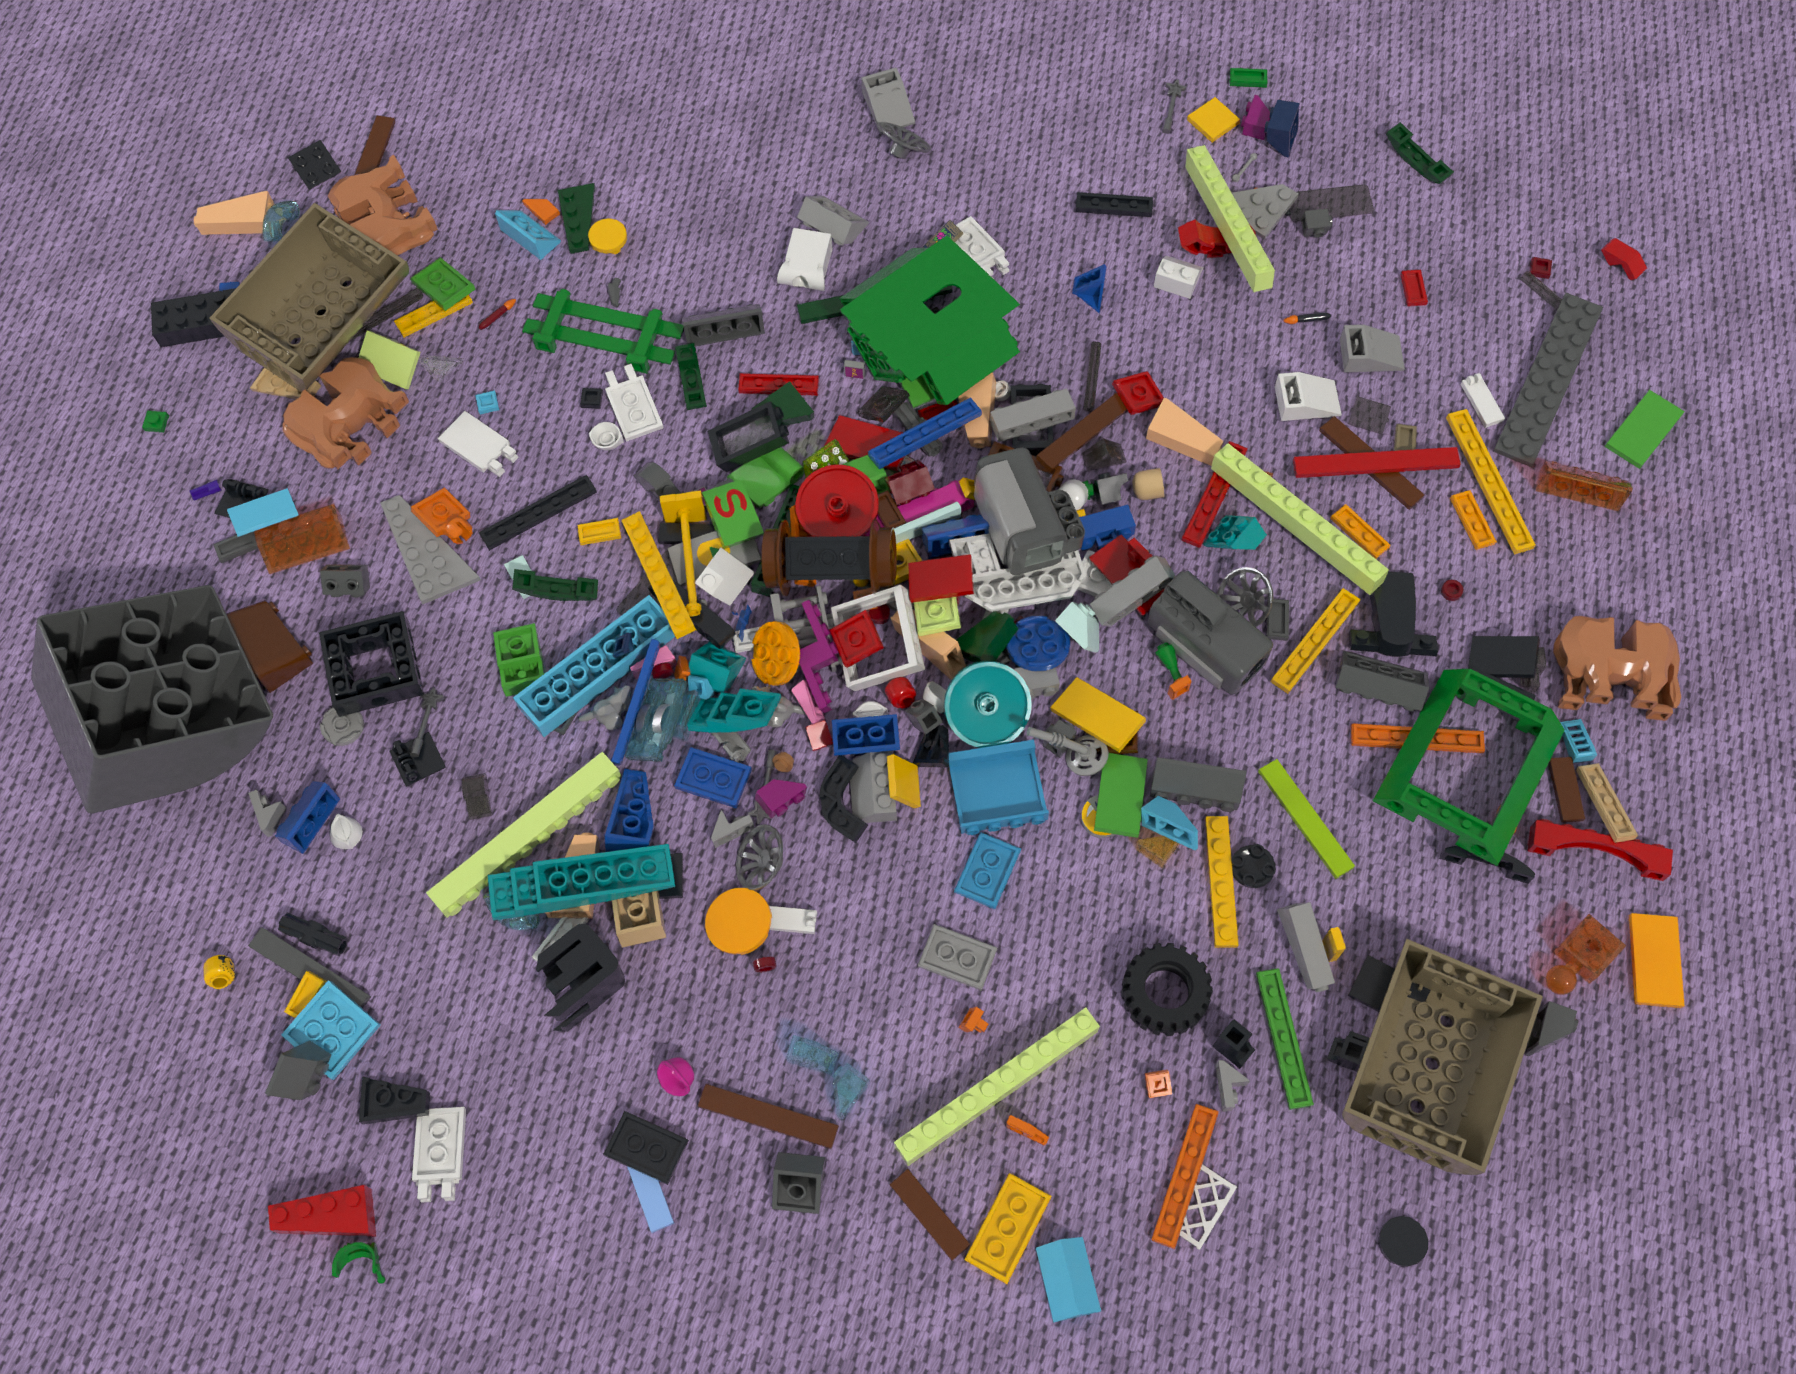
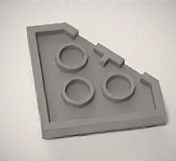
(1265, 206)

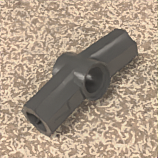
(910, 419)

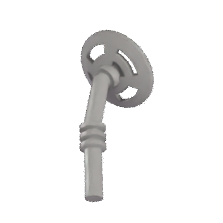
(1082, 751)

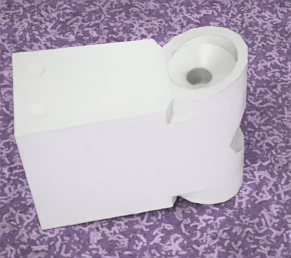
(806, 259)

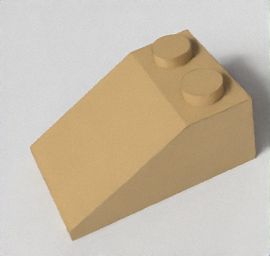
(639, 919)

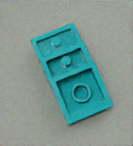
(734, 712)

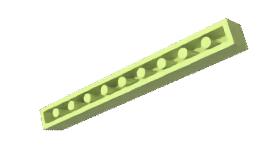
(1229, 219)
(1299, 519)
(525, 834)
(996, 1086)

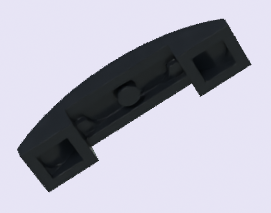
(1515, 868)

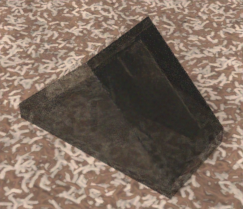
(1103, 455)

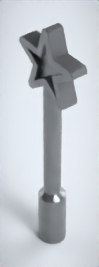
(1174, 90)
(430, 701)
(759, 812)

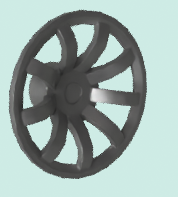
(901, 147)
(1248, 598)
(766, 860)

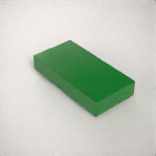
(1248, 77)

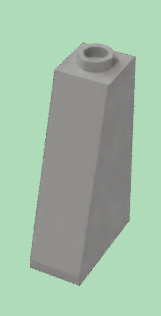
(1307, 945)

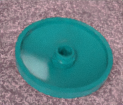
(987, 704)

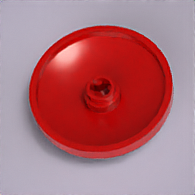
(837, 502)

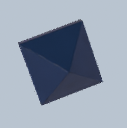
(623, 645)

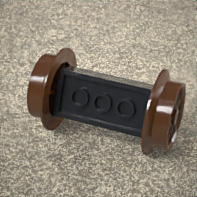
(829, 557)

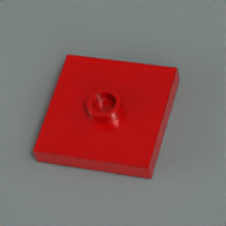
(1138, 392)
(856, 638)

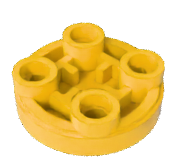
(607, 236)

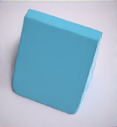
(701, 685)

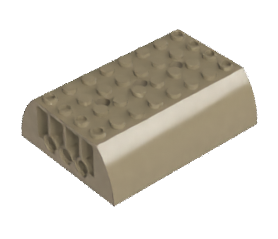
(296, 282)
(1474, 1061)

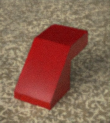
(1620, 253)

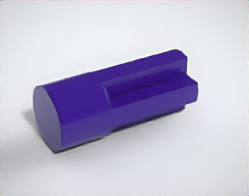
(205, 490)

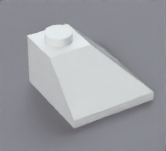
(724, 577)

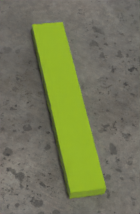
(1306, 819)

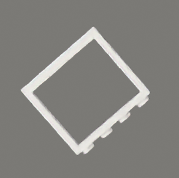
(909, 631)

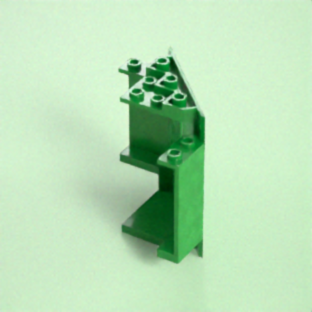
(907, 340)

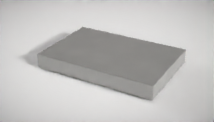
(957, 957)

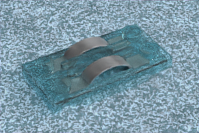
(657, 719)

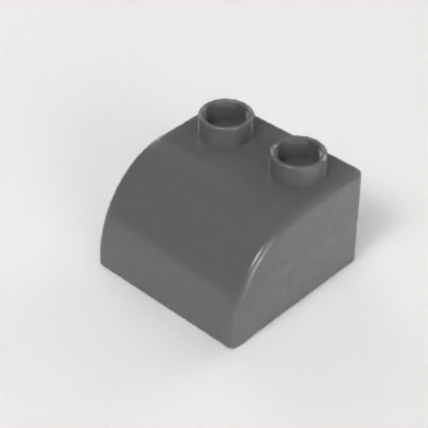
(147, 695)

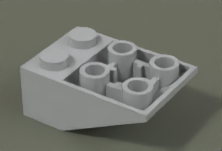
(887, 98)
(1370, 349)

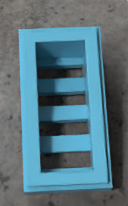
(1572, 749)

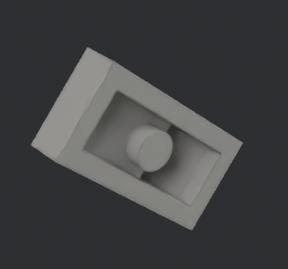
(267, 815)
(726, 832)
(1228, 1078)

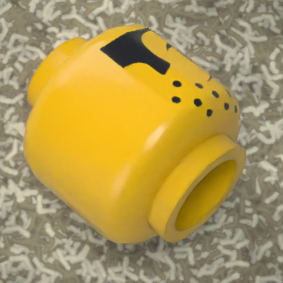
(219, 971)

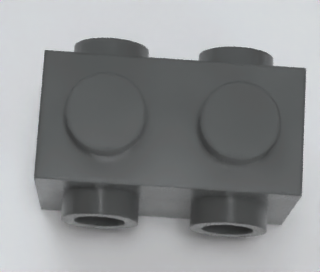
(345, 580)

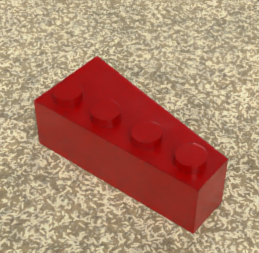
(332, 1213)

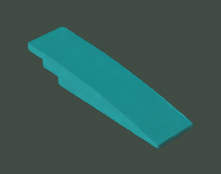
(580, 881)

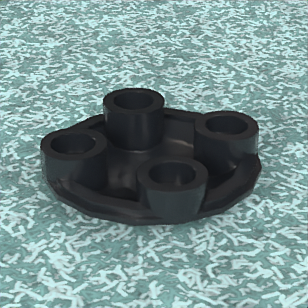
(1253, 866)

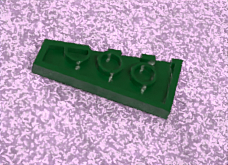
(577, 215)

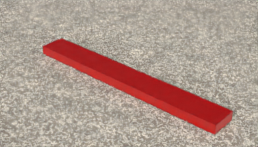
(1376, 462)

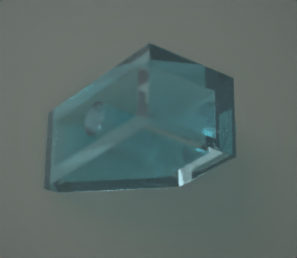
(811, 1055)
(848, 1088)

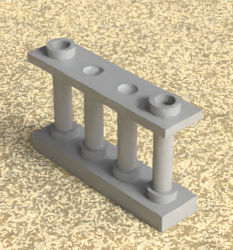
(780, 606)

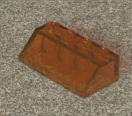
(1583, 486)
(302, 539)

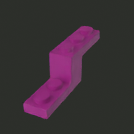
(817, 656)

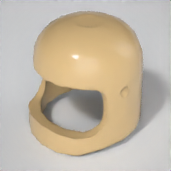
(1148, 484)

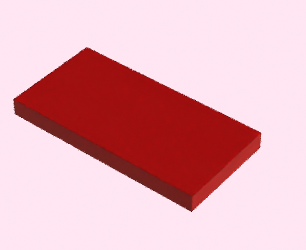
(860, 437)

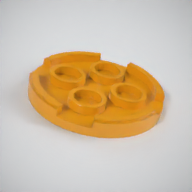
(775, 653)
(738, 921)

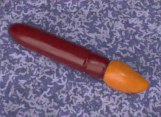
(497, 314)

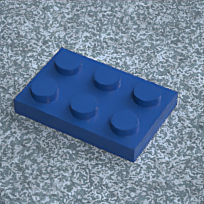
(713, 777)

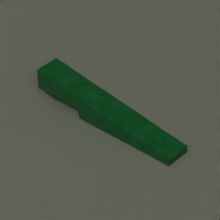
(757, 584)

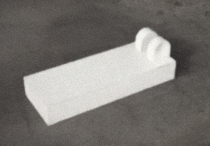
(1482, 400)
(793, 920)

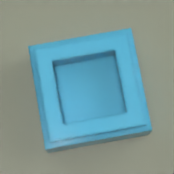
(487, 402)

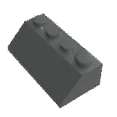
(724, 325)
(1382, 681)
(1198, 784)

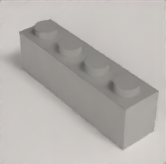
(1032, 414)
(1132, 591)
(1040, 682)

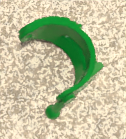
(354, 1251)

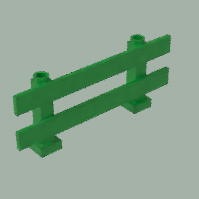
(637, 352)

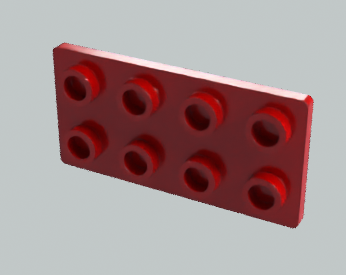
(1118, 559)

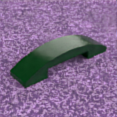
(1416, 157)
(690, 376)
(554, 588)

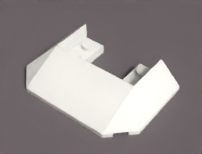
(1000, 590)

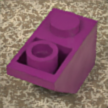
(1256, 119)
(778, 795)

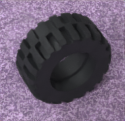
(1187, 968)

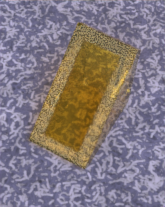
(1157, 849)

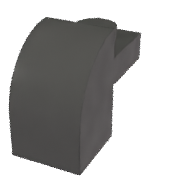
(656, 479)

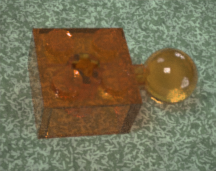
(1579, 959)

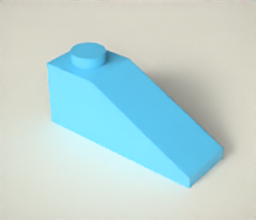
(1169, 821)

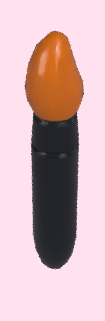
(1307, 318)

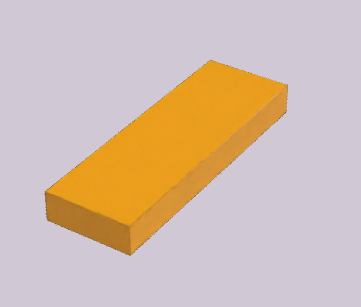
(1473, 520)
(1360, 531)

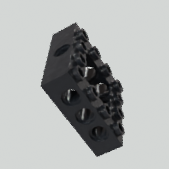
(362, 637)

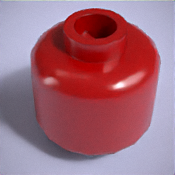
(900, 692)

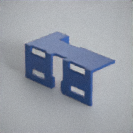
(742, 621)

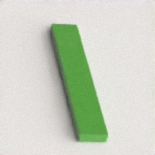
(1284, 1039)

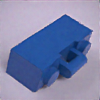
(1107, 525)

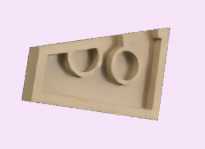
(273, 385)

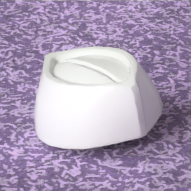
(606, 436)
(935, 695)
(870, 708)
(345, 832)

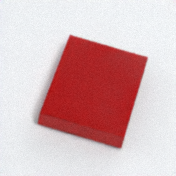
(941, 578)

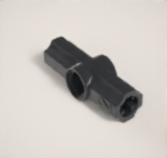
(312, 934)

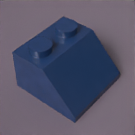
(1283, 126)

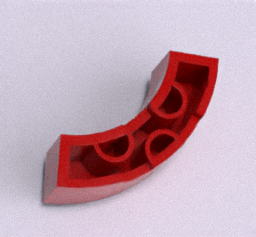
(1203, 239)

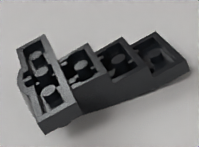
(1394, 621)

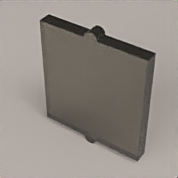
(1369, 415)

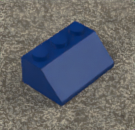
(937, 537)
(865, 734)
(307, 816)

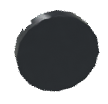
(1403, 1241)

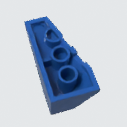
(631, 815)

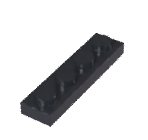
(1114, 204)

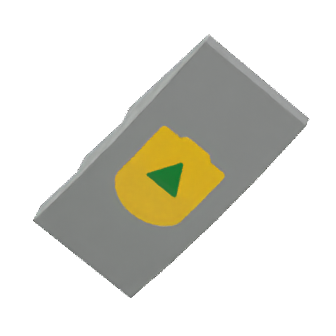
(704, 550)

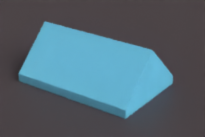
(526, 232)
(262, 512)
(1068, 1279)

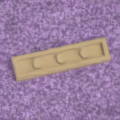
(1606, 803)

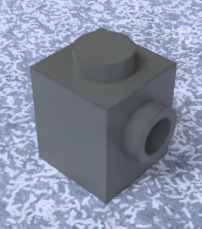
(1316, 222)
(923, 716)
(1063, 728)

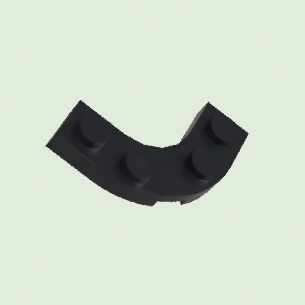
(832, 800)

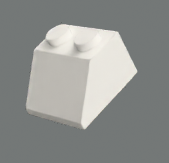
(1177, 276)

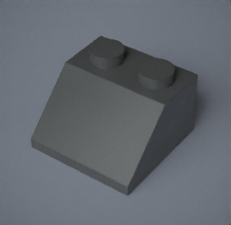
(1550, 1027)
(299, 1072)
(798, 1182)

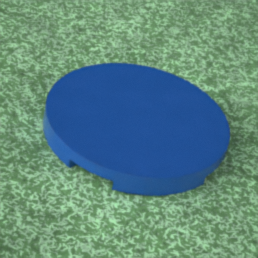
(1038, 644)

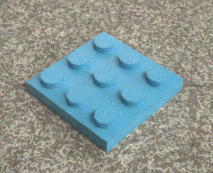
(334, 1025)

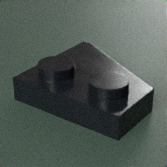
(934, 749)

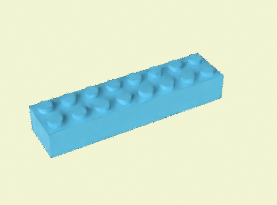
(592, 667)

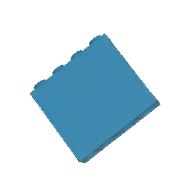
(997, 787)

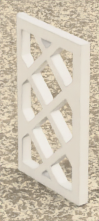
(1220, 1205)

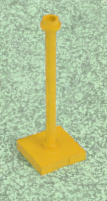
(685, 509)

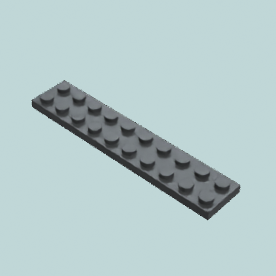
(1548, 380)

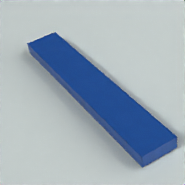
(924, 433)
(635, 703)

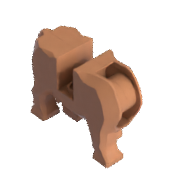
(373, 208)
(357, 400)
(1644, 663)

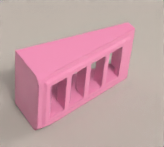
(664, 656)
(807, 701)

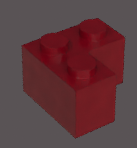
(910, 482)

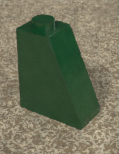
(792, 404)
(987, 637)

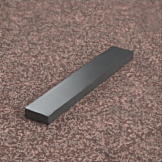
(298, 963)

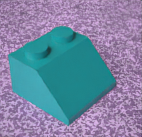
(716, 665)

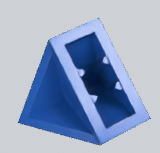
(1090, 286)

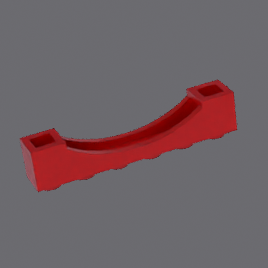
(1651, 860)

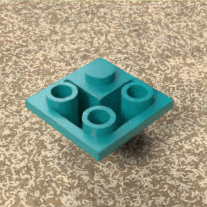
(1236, 533)

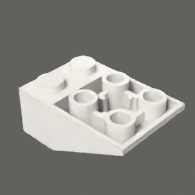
(1306, 396)

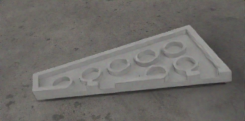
(429, 559)

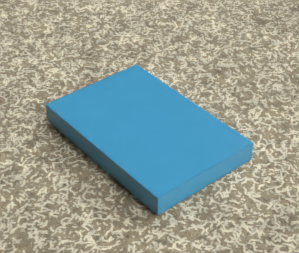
(987, 870)

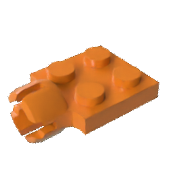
(444, 516)

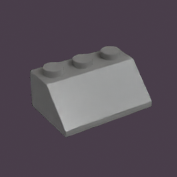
(831, 219)
(871, 789)

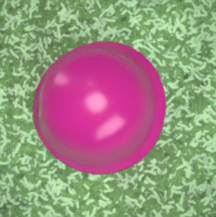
(675, 1076)

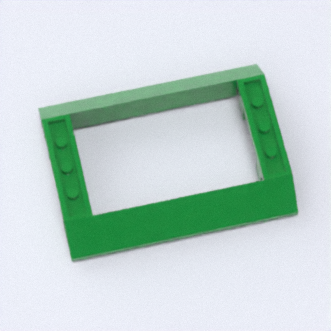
(1474, 834)

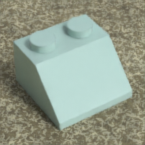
(1081, 625)

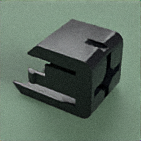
(584, 965)

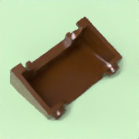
(268, 644)

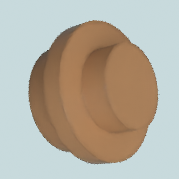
(783, 762)

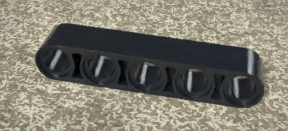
(707, 622)

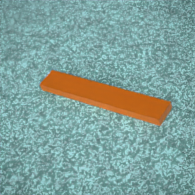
(1395, 736)
(1185, 1176)

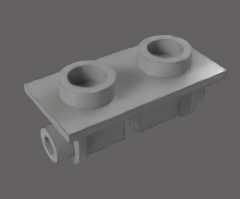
(734, 745)

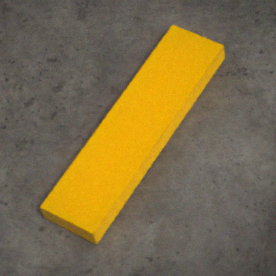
(427, 315)

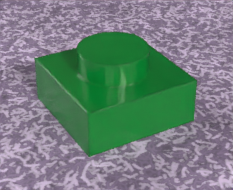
(155, 421)

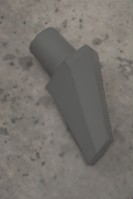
(614, 291)

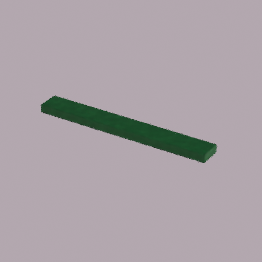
(831, 307)

